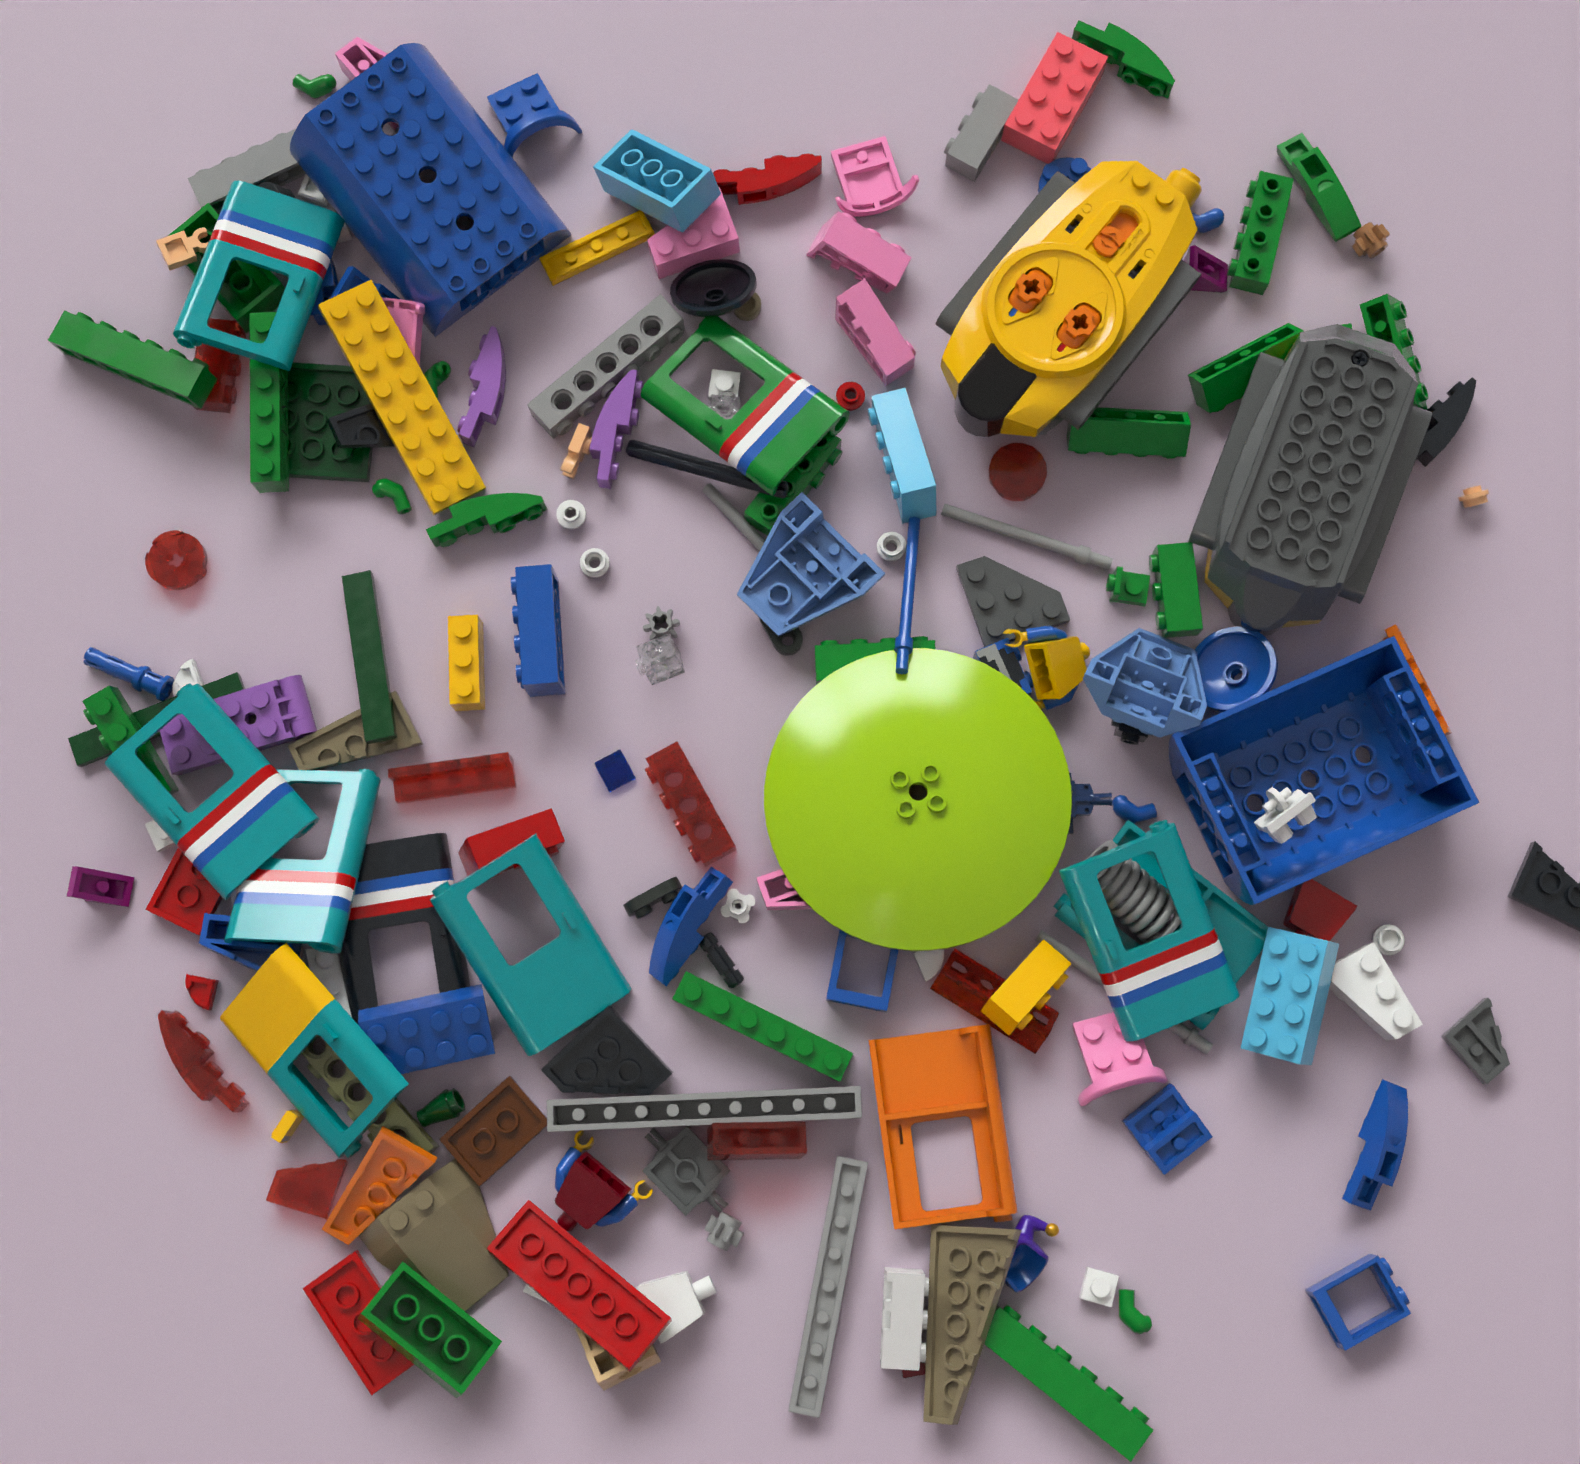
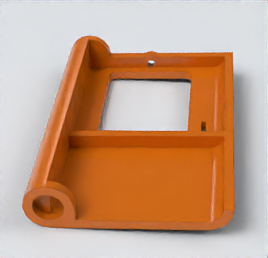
(940, 1079)

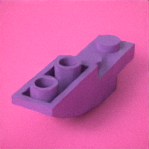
(489, 379)
(615, 419)

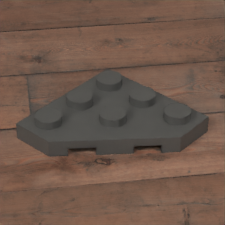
(1008, 600)

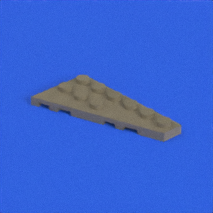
(964, 1289)

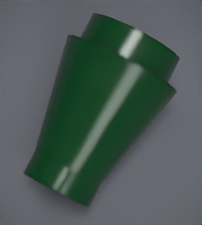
(442, 1108)

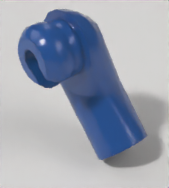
(1208, 220)

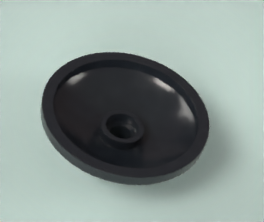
(713, 287)

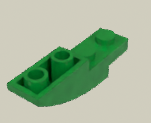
(1136, 61)
(1321, 186)
(498, 510)

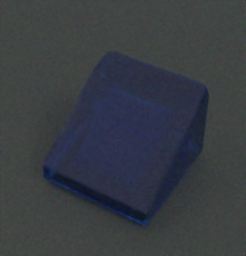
(614, 770)

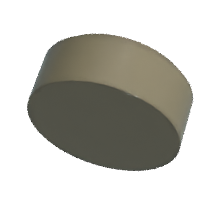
(750, 309)

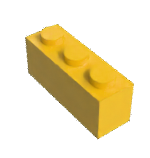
(466, 663)
(1027, 988)

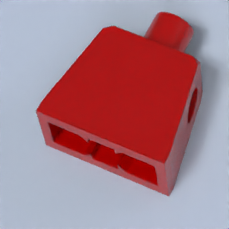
(1317, 911)

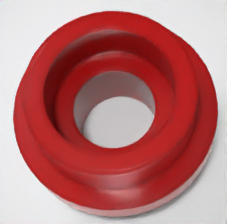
(850, 404)

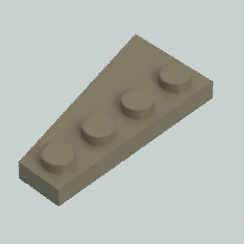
(345, 740)

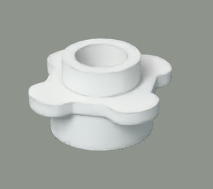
(735, 897)

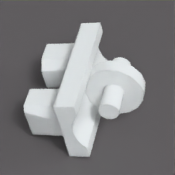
(1281, 809)

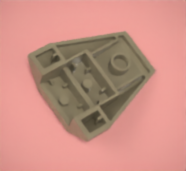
(441, 1235)

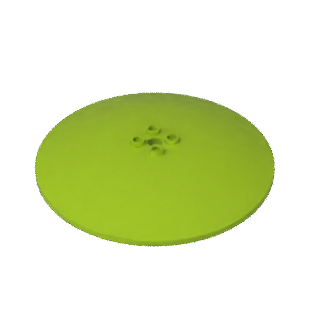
(904, 866)

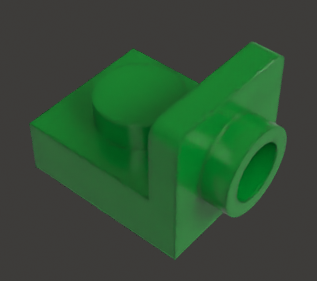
(1128, 587)

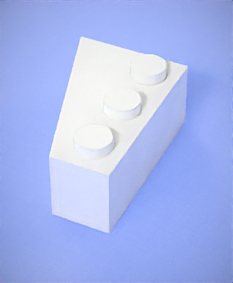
(1373, 992)
(903, 1318)

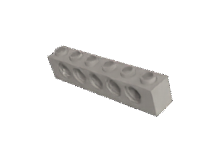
(657, 315)

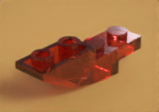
(189, 1055)

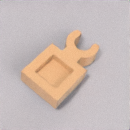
(179, 250)
(576, 451)

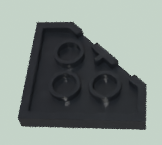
(607, 1060)

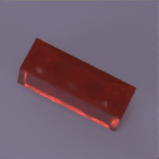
(223, 366)
(756, 1140)

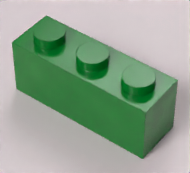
(1176, 590)

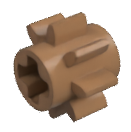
(1370, 240)

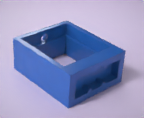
(855, 998)
(1332, 1320)

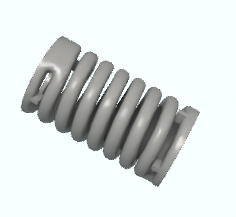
(1136, 898)

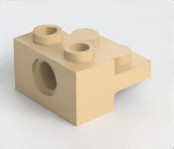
(609, 1371)

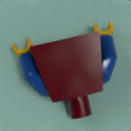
(590, 1191)

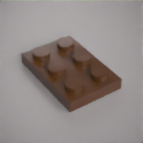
(494, 1131)

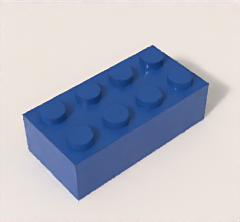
(539, 630)
(431, 1029)

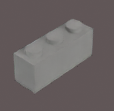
(979, 132)

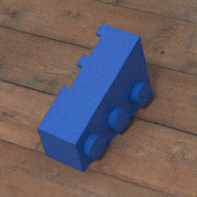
(247, 953)

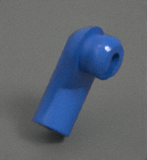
(1128, 811)

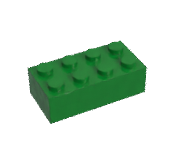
(245, 286)
(429, 1330)

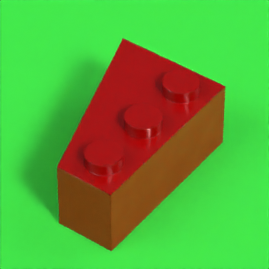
(490, 844)

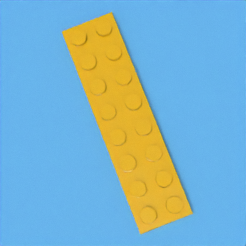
(401, 396)

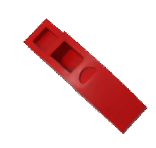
(776, 180)

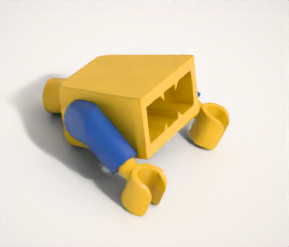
(1054, 663)

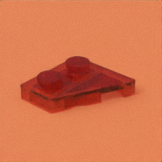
(308, 1188)

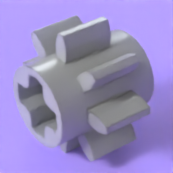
(660, 617)
(724, 1231)

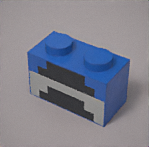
(1006, 661)

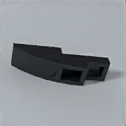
(1446, 420)

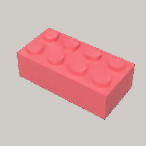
(1054, 98)

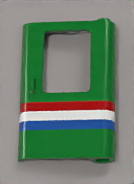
(773, 426)

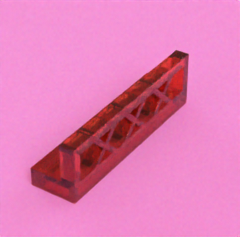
(453, 777)
(970, 995)

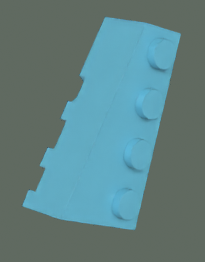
(904, 454)

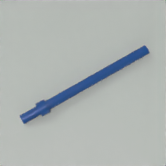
(904, 642)

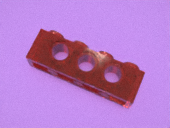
(673, 760)

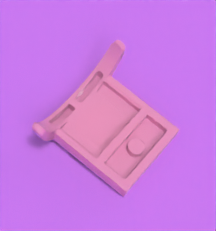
(869, 178)
(409, 320)
(1111, 1059)

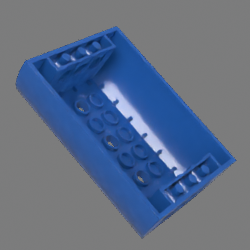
(413, 223)
(1316, 728)

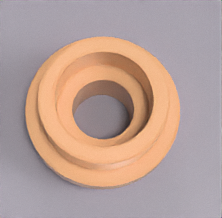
(1473, 496)

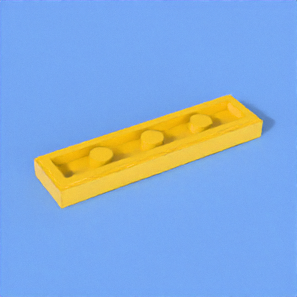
(596, 247)

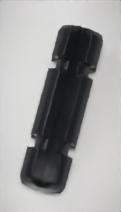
(721, 960)

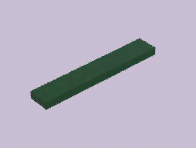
(369, 657)
(89, 749)

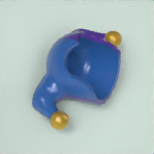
(1028, 1257)

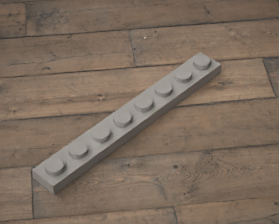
(828, 1287)

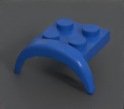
(527, 109)

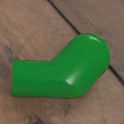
(316, 87)
(437, 375)
(395, 491)
(1130, 1315)

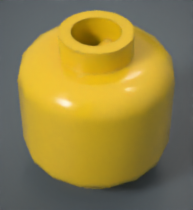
(1186, 183)

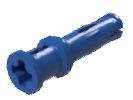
(140, 677)

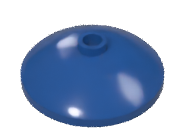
(1233, 653)

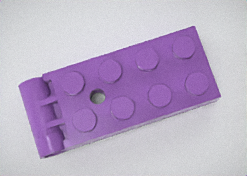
(281, 716)

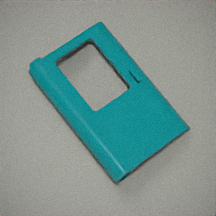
(557, 983)

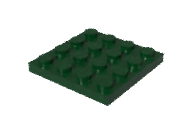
(314, 397)

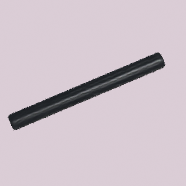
(697, 466)

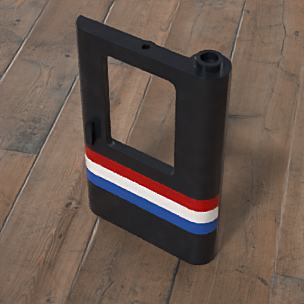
(397, 891)

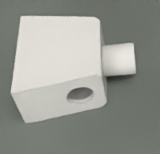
(678, 1299)

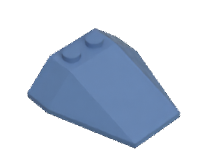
(805, 570)
(1148, 684)

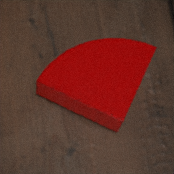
(202, 990)

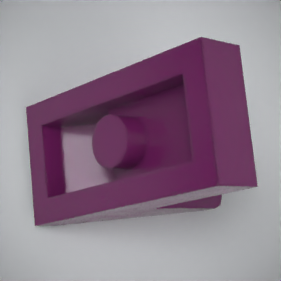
(100, 886)

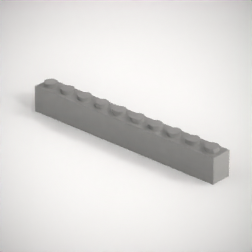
(704, 1108)

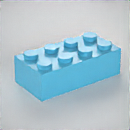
(657, 180)
(1289, 996)

